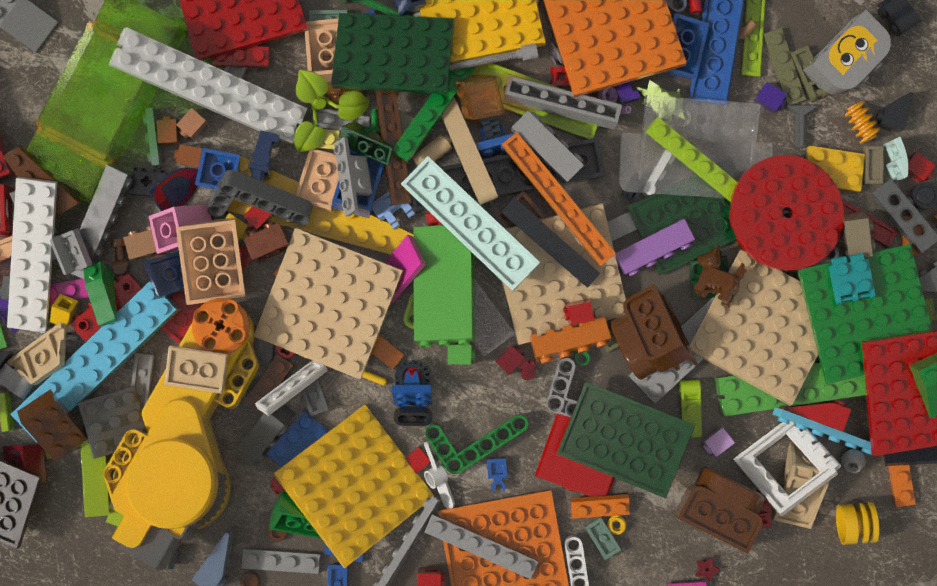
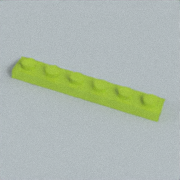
(691, 157)

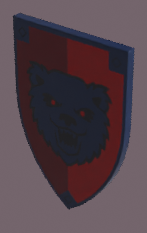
(174, 188)

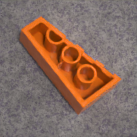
(570, 340)

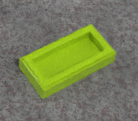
(6, 419)

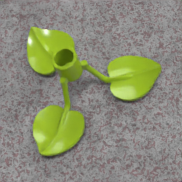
(311, 89)

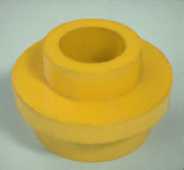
(620, 529)

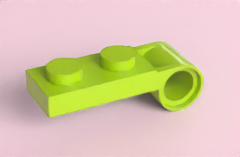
(691, 404)

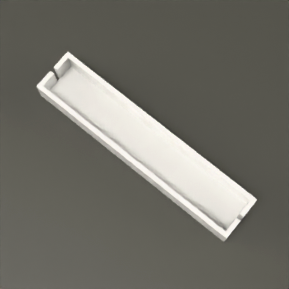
(206, 85)

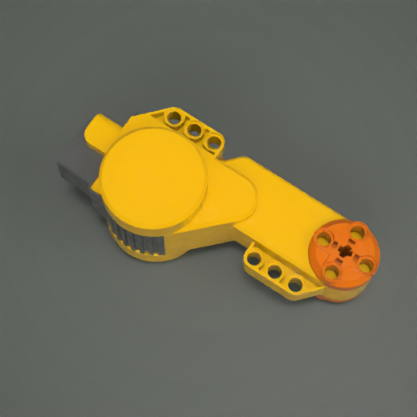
(175, 474)

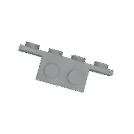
(353, 176)

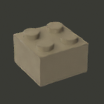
(857, 234)

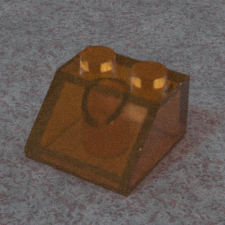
(480, 97)

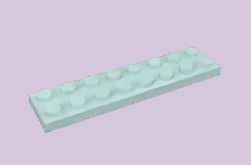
(470, 223)

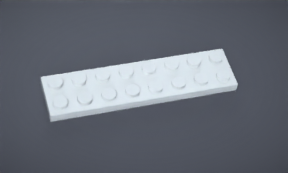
(31, 254)

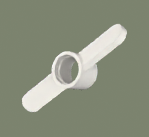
(438, 478)

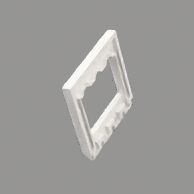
(768, 485)

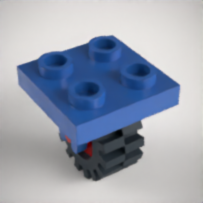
(492, 138)
(412, 385)

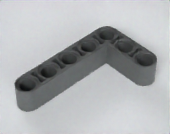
(260, 195)

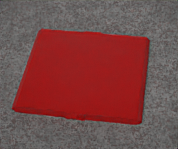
(568, 472)

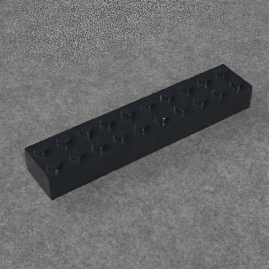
(510, 179)

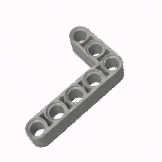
(561, 394)

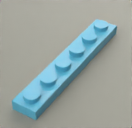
(820, 430)

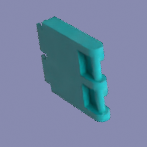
(851, 278)

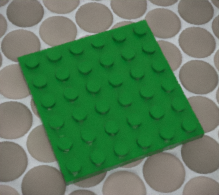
(841, 328)

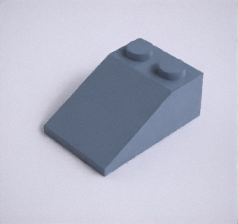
(217, 564)

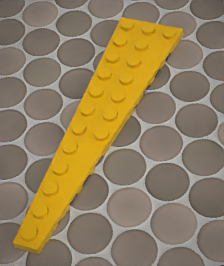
(354, 230)

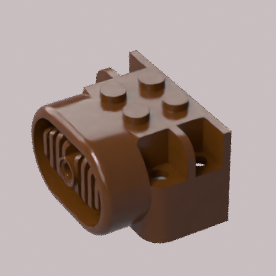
(651, 334)
(722, 509)

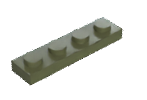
(784, 66)

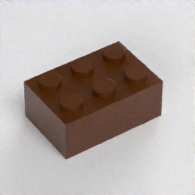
(52, 425)

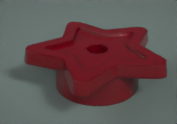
(706, 564)

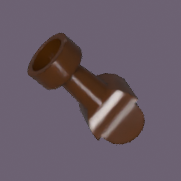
(120, 264)

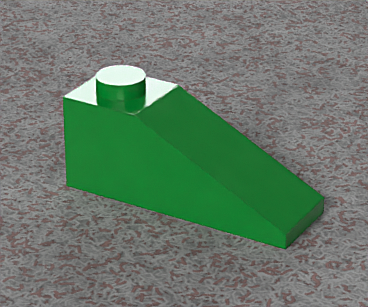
(101, 292)

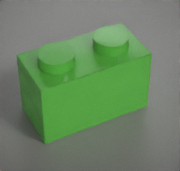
(460, 354)

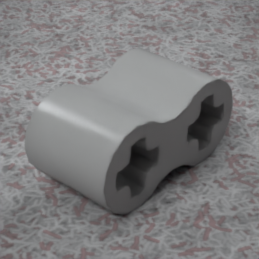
(621, 226)
(14, 381)

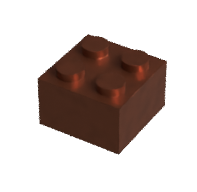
(267, 242)

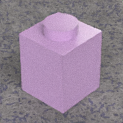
(717, 442)

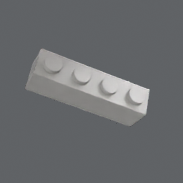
(547, 146)

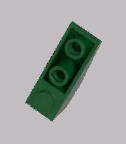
(367, 142)

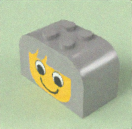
(850, 55)

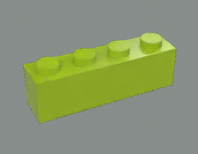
(94, 485)

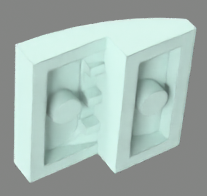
(899, 166)

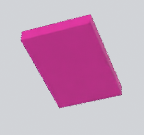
(409, 259)

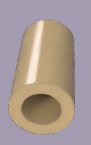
(434, 150)

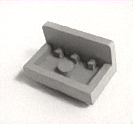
(70, 251)

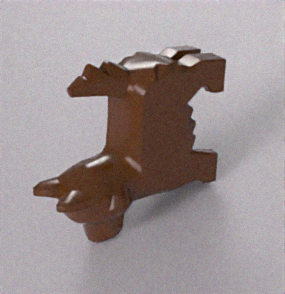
(716, 280)

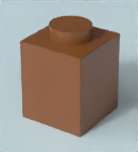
(168, 131)
(188, 156)

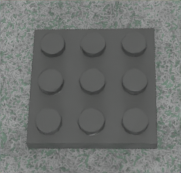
(109, 418)

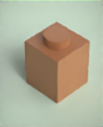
(191, 124)

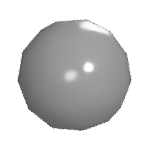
(853, 461)

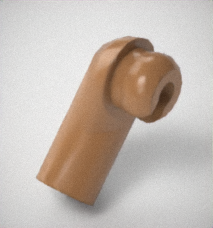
(746, 30)

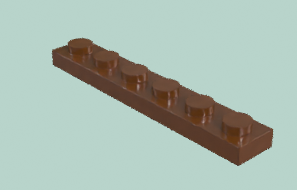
(391, 133)

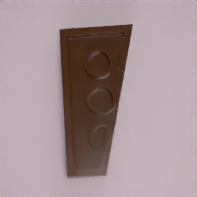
(28, 166)

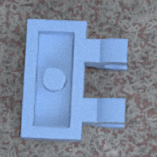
(384, 210)

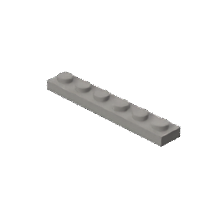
(410, 539)
(481, 546)

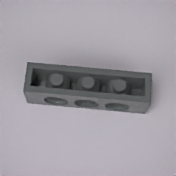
(894, 213)

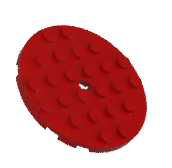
(814, 209)

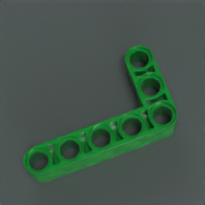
(476, 445)

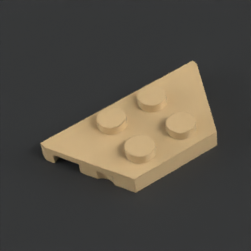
(42, 356)

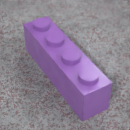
(657, 245)

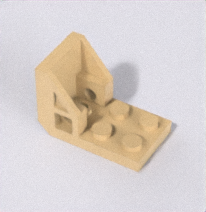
(798, 472)

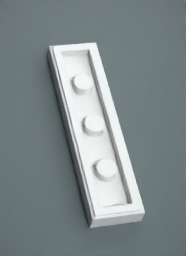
(290, 387)

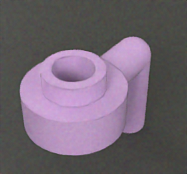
(610, 94)

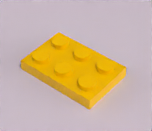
(842, 166)

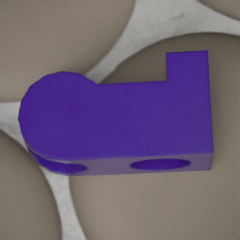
(626, 94)

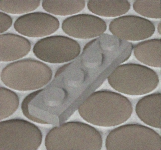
(281, 560)

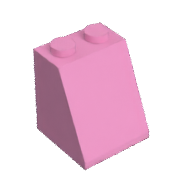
(165, 223)

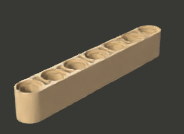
(468, 154)

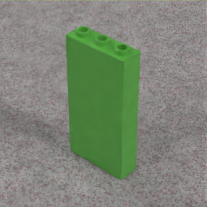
(444, 289)

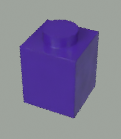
(771, 97)

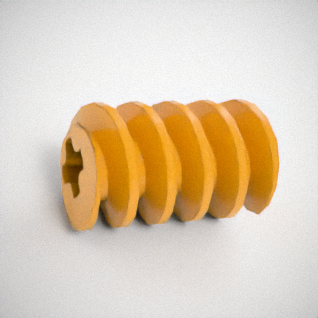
(862, 122)

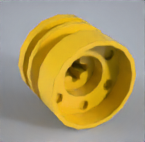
(857, 523)

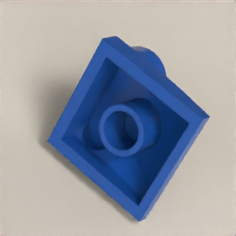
(213, 165)

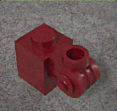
(513, 359)

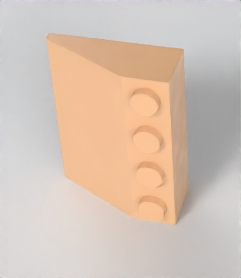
(321, 46)
(210, 261)

